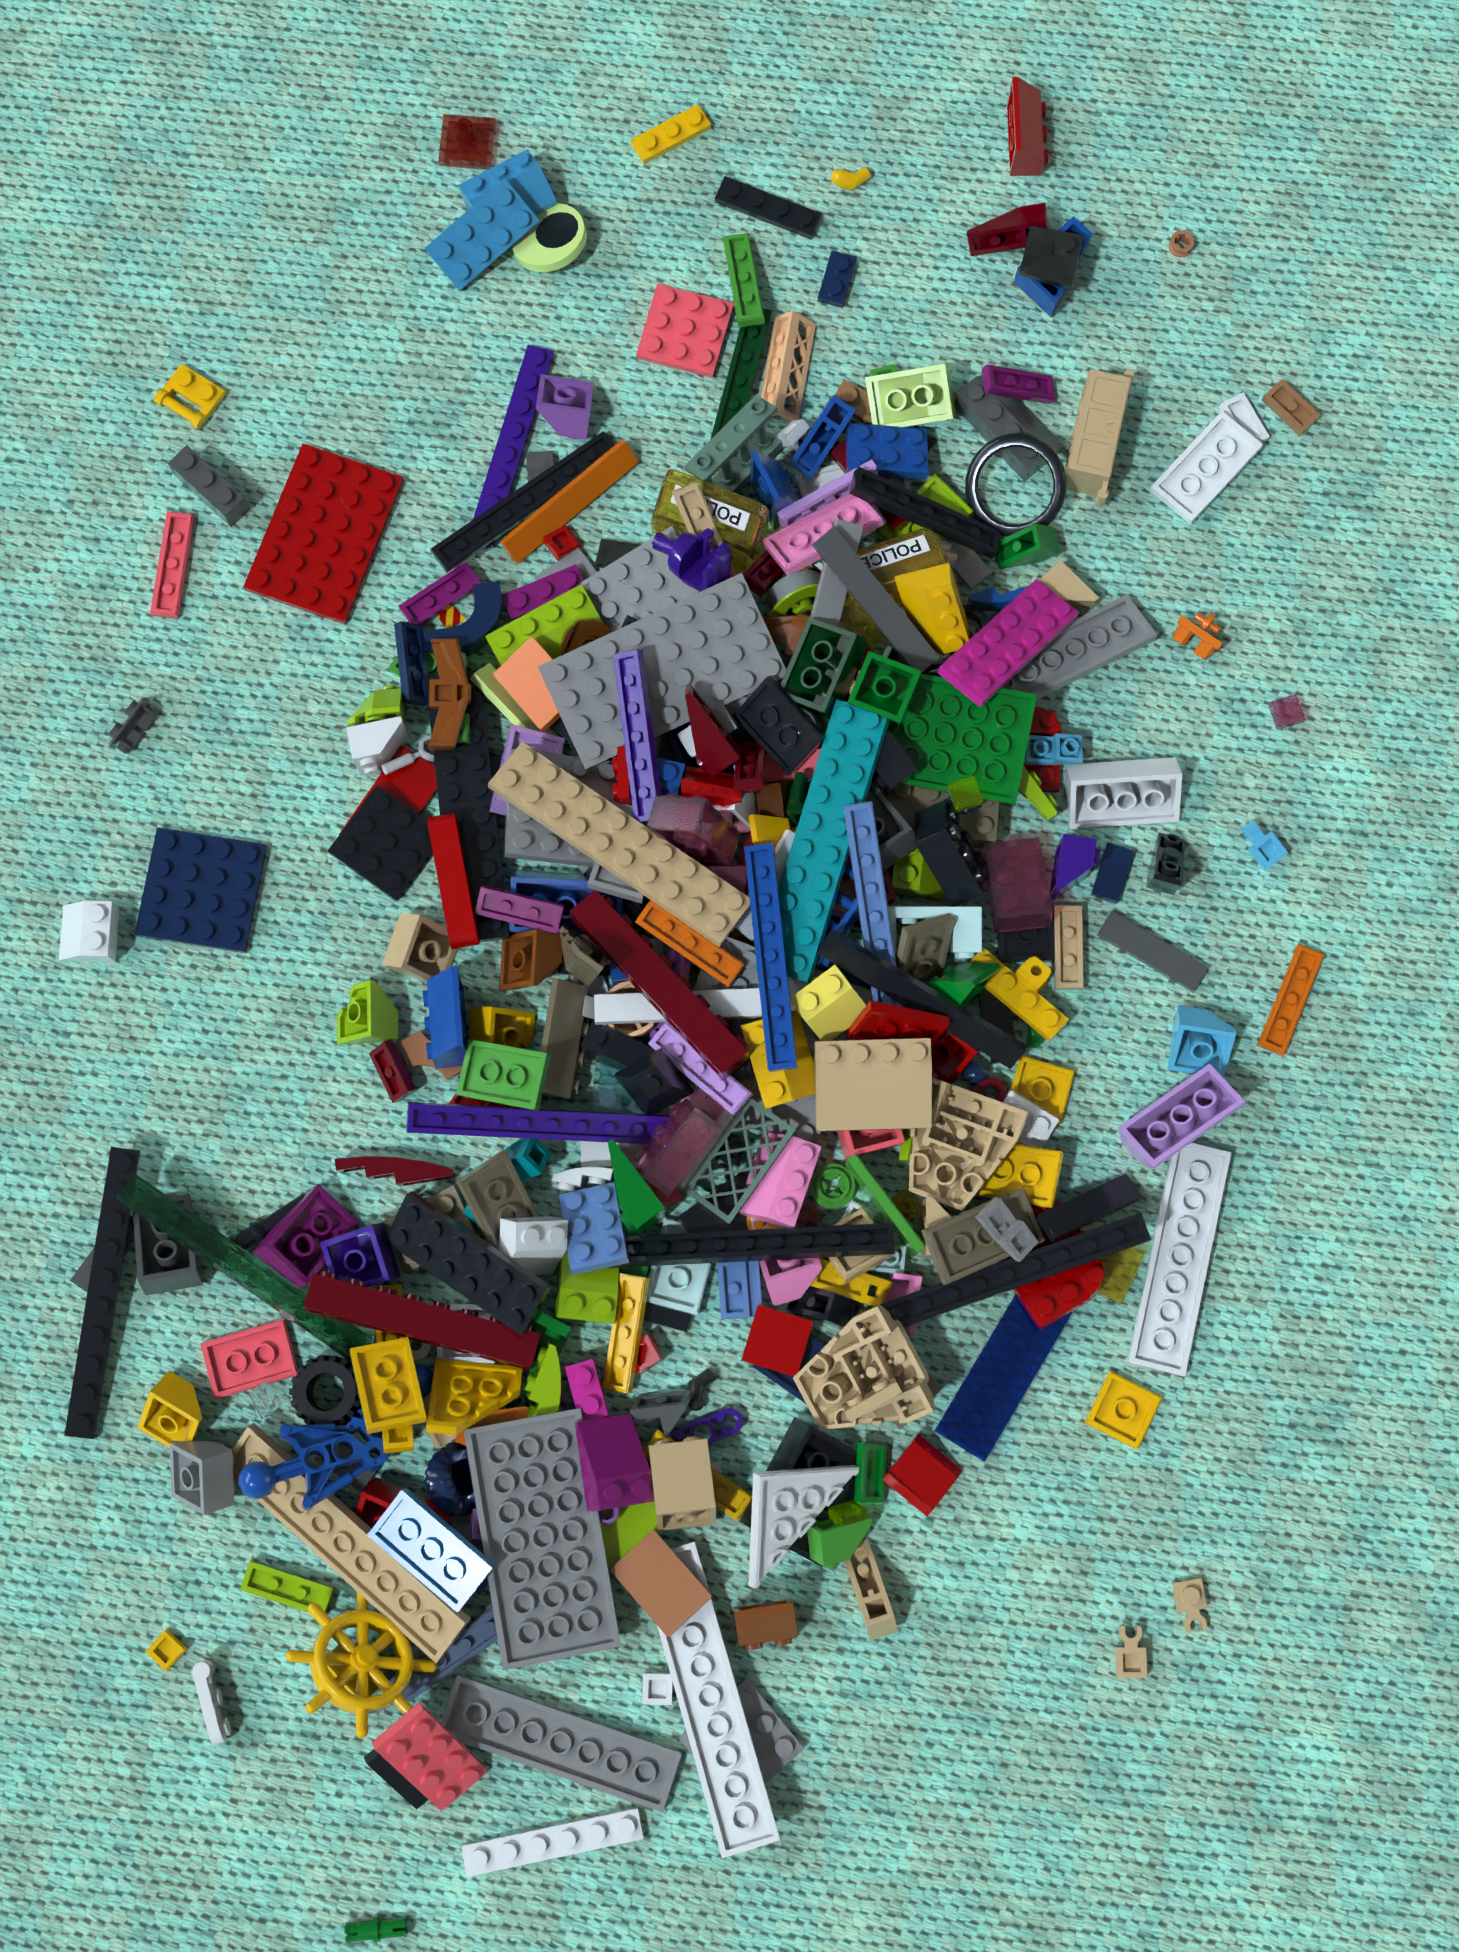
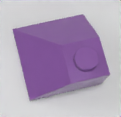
(565, 405)

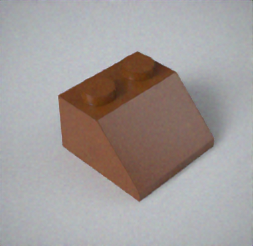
(765, 1623)

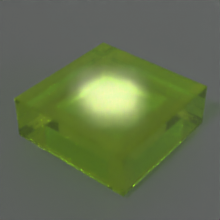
(965, 793)
(848, 1513)

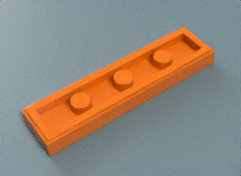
(689, 943)
(1290, 1000)

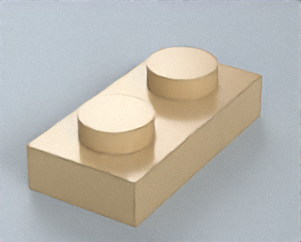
(861, 1404)

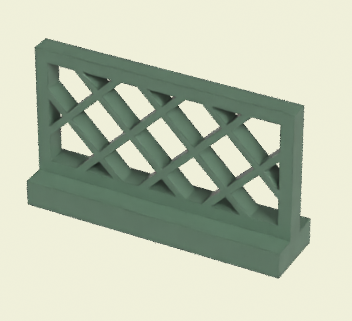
(705, 1160)

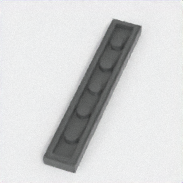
(875, 600)

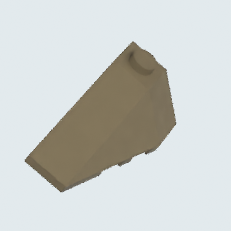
(581, 957)

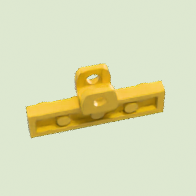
(1021, 993)

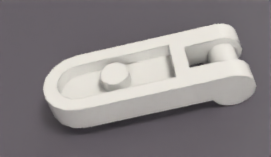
(210, 1701)

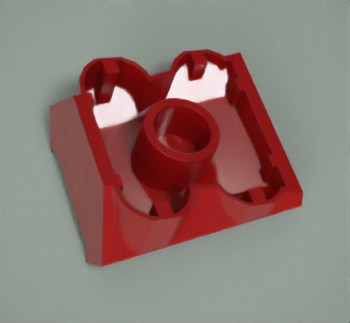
(717, 788)
(922, 1474)

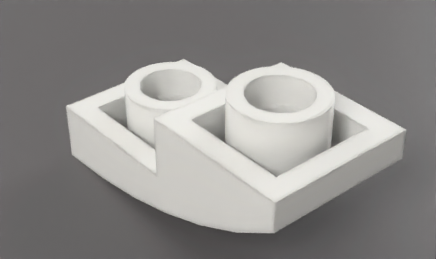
(573, 1178)

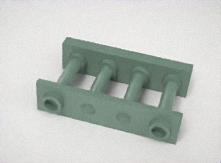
(733, 438)

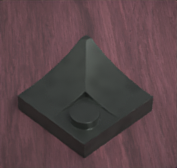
(1051, 257)

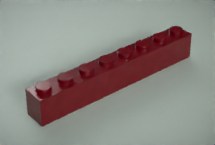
(660, 985)
(419, 1321)

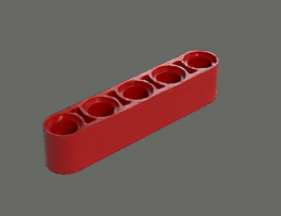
(453, 881)

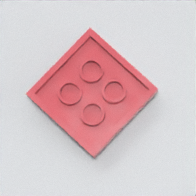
(685, 330)

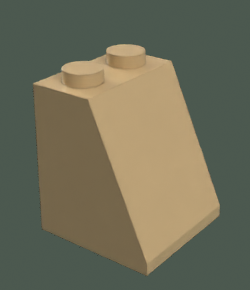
(682, 1484)

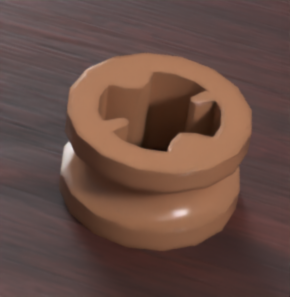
(1175, 248)

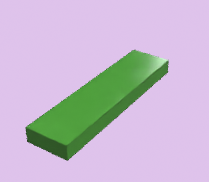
(743, 280)

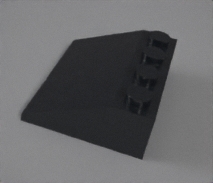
(810, 1448)

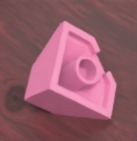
(789, 1278)

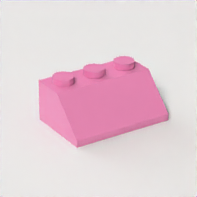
(784, 1186)

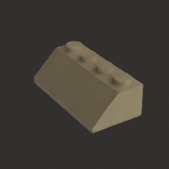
(563, 1037)

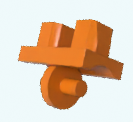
(1208, 642)

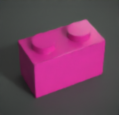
(587, 1390)

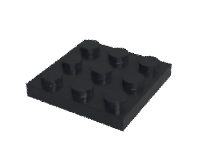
(384, 843)

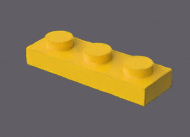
(670, 134)

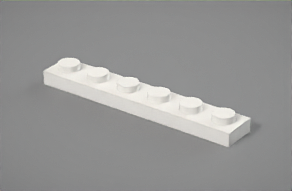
(552, 1841)

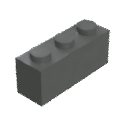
(208, 486)

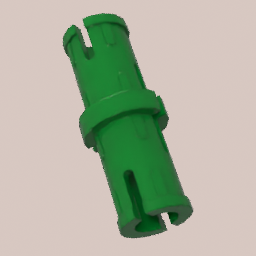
(376, 1929)

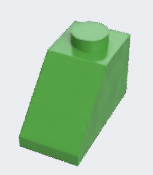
(835, 1543)

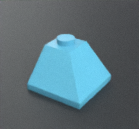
(1199, 1040)

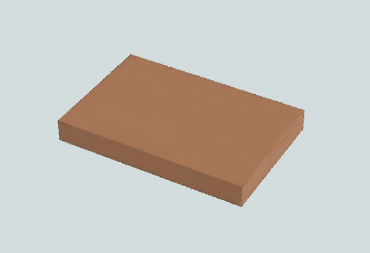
(661, 1583)

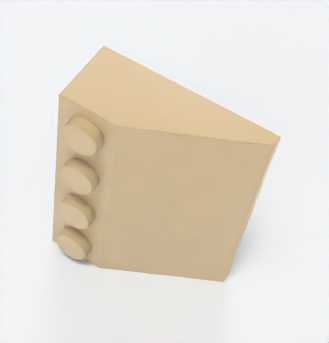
(873, 1084)

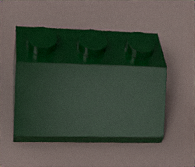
(823, 666)

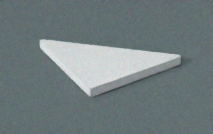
(786, 1508)

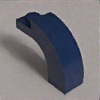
(482, 622)

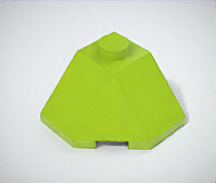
(379, 706)
(368, 1016)

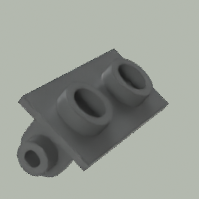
(125, 733)

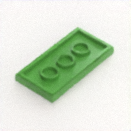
(884, 1205)

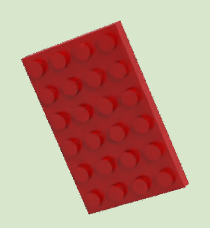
(323, 533)

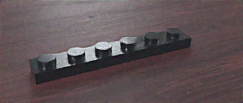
(924, 512)

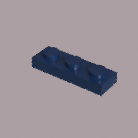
(412, 662)

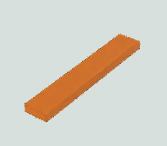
(569, 501)

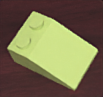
(911, 396)

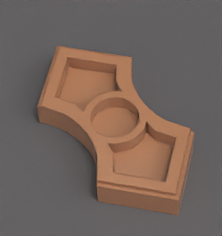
(415, 1054)

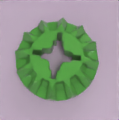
(830, 1172)

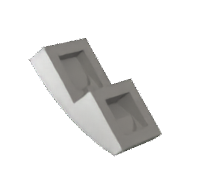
(1006, 1230)

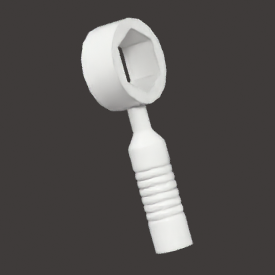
(408, 758)

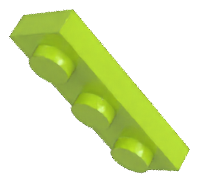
(285, 1587)

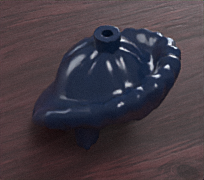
(450, 1480)

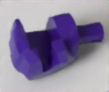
(695, 559)

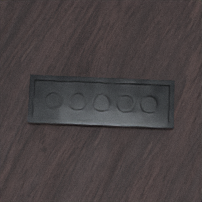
(467, 1263)

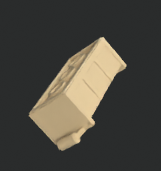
(1097, 433)

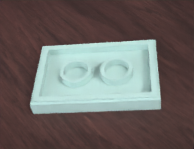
(677, 1285)

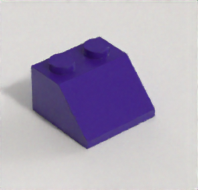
(1072, 863)
(361, 1256)

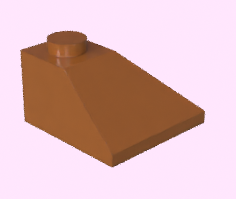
(529, 958)

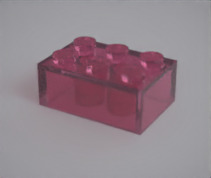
(694, 828)
(1016, 885)
(676, 1146)

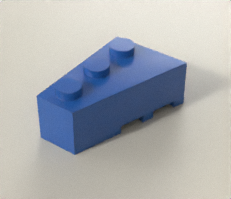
(1049, 296)

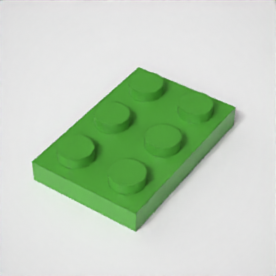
(503, 1074)

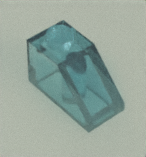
(607, 1090)

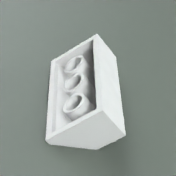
(1123, 792)

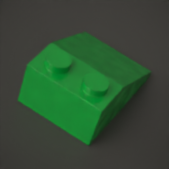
(636, 1200)

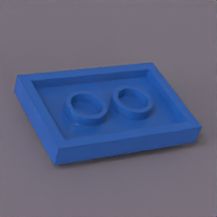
(894, 450)

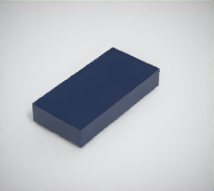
(1112, 873)

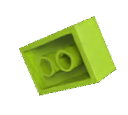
(586, 1295)

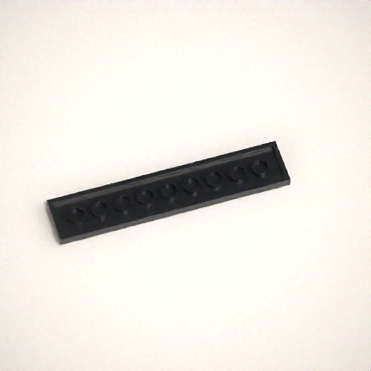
(464, 789)

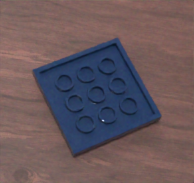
(201, 890)

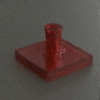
(467, 141)

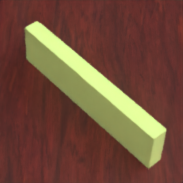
(502, 699)

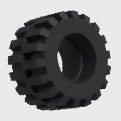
(303, 1391)

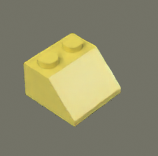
(828, 1004)

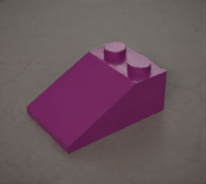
(294, 1242)
(612, 1463)

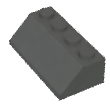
(1000, 416)

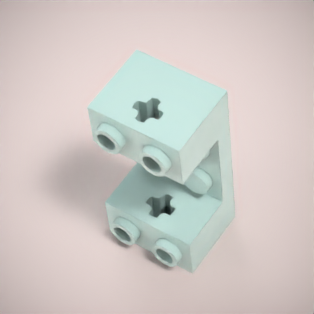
(966, 931)

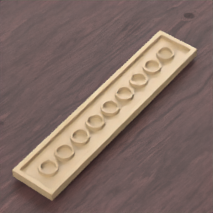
(620, 844)
(343, 1544)

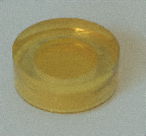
(906, 1203)

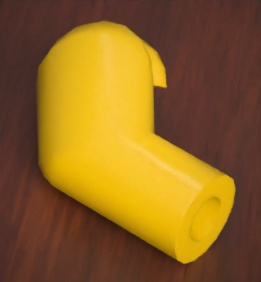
(848, 180)

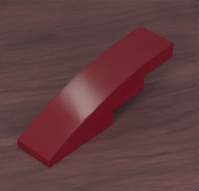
(405, 1170)

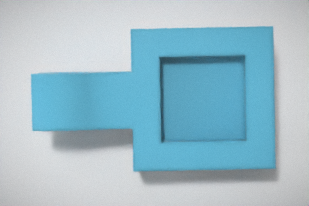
(1265, 848)

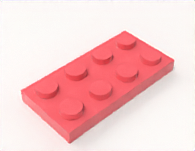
(429, 1756)

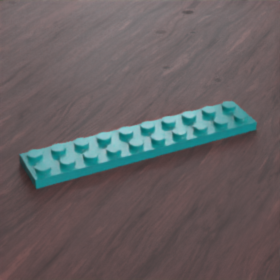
(821, 838)

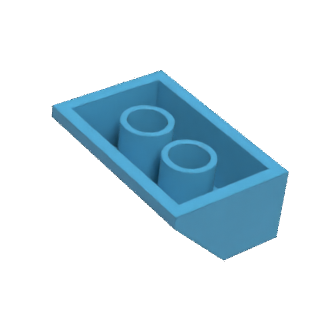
(524, 176)

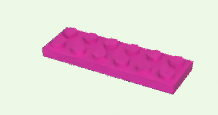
(1007, 643)

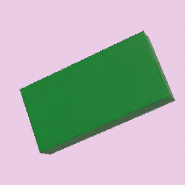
(872, 1464)

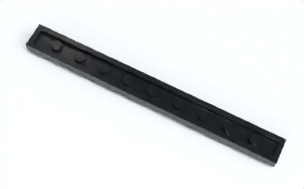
(759, 1245)
(1012, 1274)
(101, 1297)

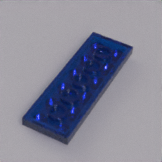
(998, 1380)

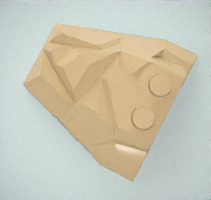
(963, 1146)
(857, 1358)

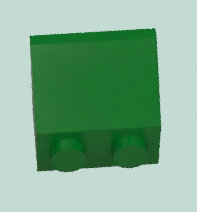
(885, 686)
(964, 981)

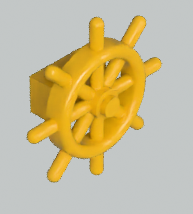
(352, 1670)

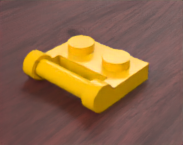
(194, 389)

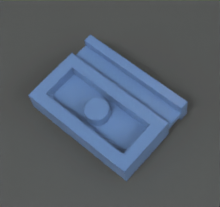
(739, 1289)

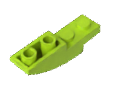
(545, 1384)

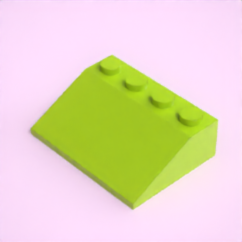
(544, 624)

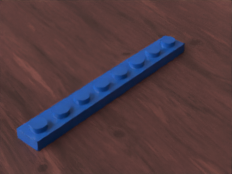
(770, 958)

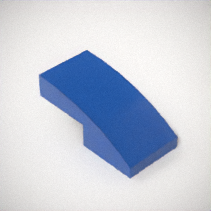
(990, 600)

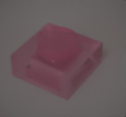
(1286, 712)

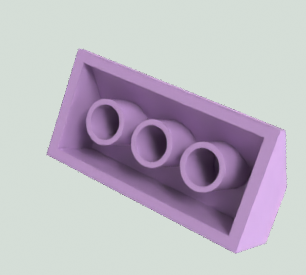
(1179, 1117)

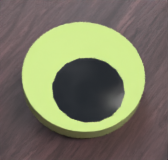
(552, 241)

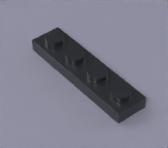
(768, 207)

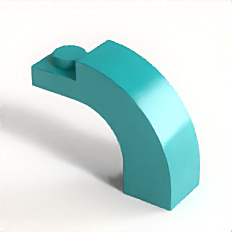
(529, 1160)

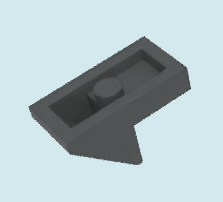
(664, 1405)

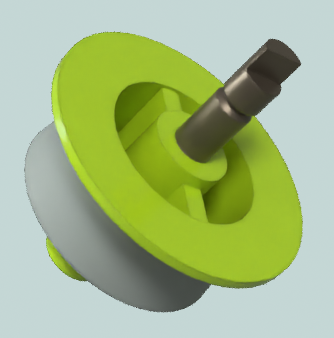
(793, 594)

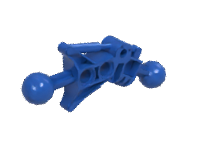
(259, 1478)

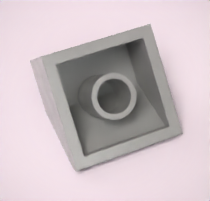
(202, 1475)

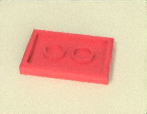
(249, 1359)

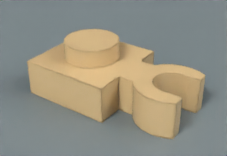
(1190, 1598)
(1130, 1659)

